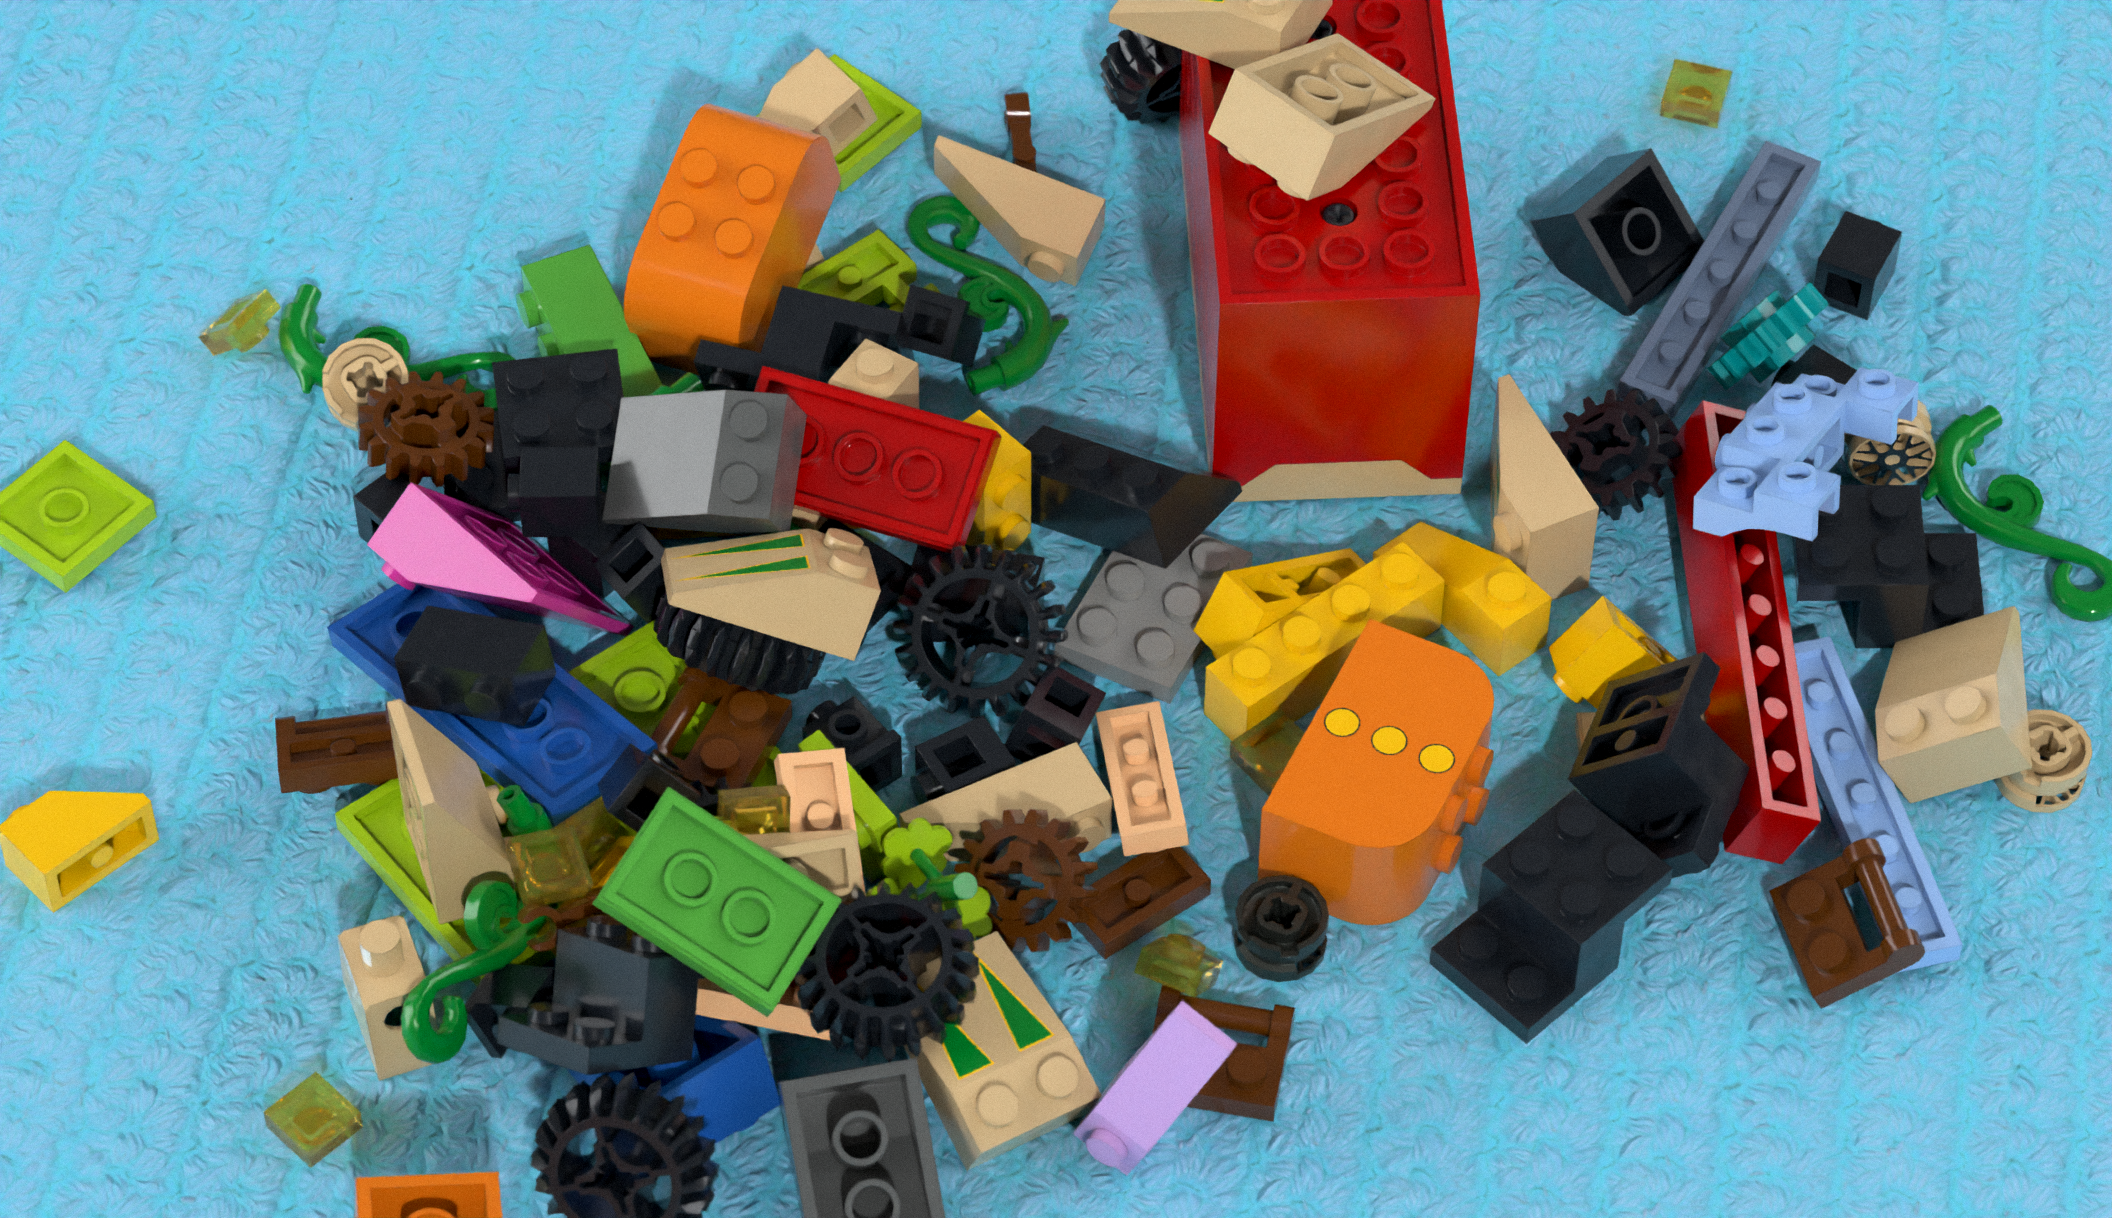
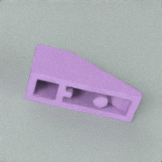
(1153, 1088)

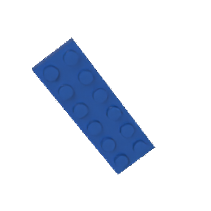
(552, 758)

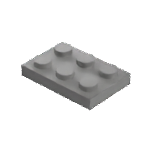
(1142, 617)

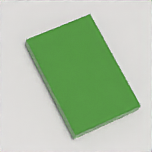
(717, 902)

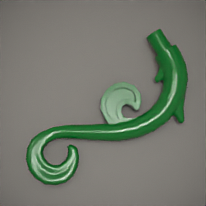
(988, 285)
(299, 346)
(2013, 527)
(494, 946)

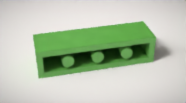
(580, 313)

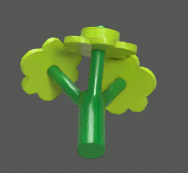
(917, 856)

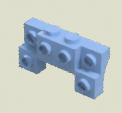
(1781, 453)

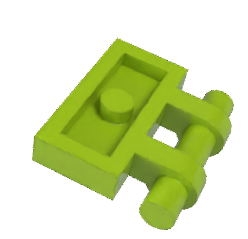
(866, 273)

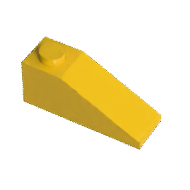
(1262, 594)
(1485, 597)

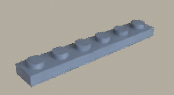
(1720, 277)

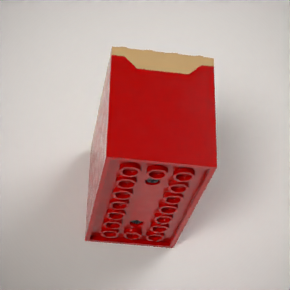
(1343, 319)

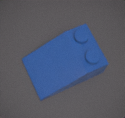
(723, 1081)

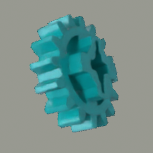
(1768, 336)

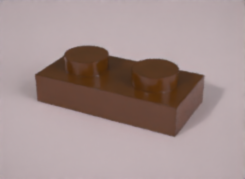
(1141, 898)

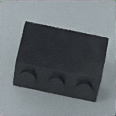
(1122, 495)

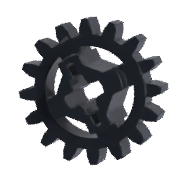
(1614, 452)

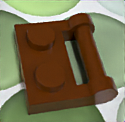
(735, 737)
(334, 752)
(1827, 932)
(1251, 1075)

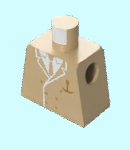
(378, 974)

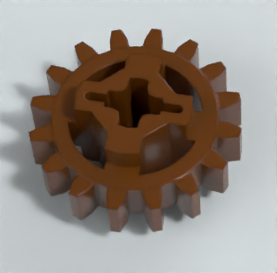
(426, 429)
(1034, 857)

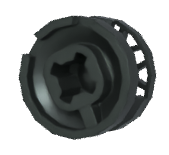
(1269, 945)

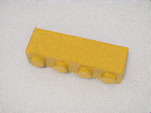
(1303, 652)

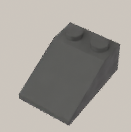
(706, 462)
(861, 1143)

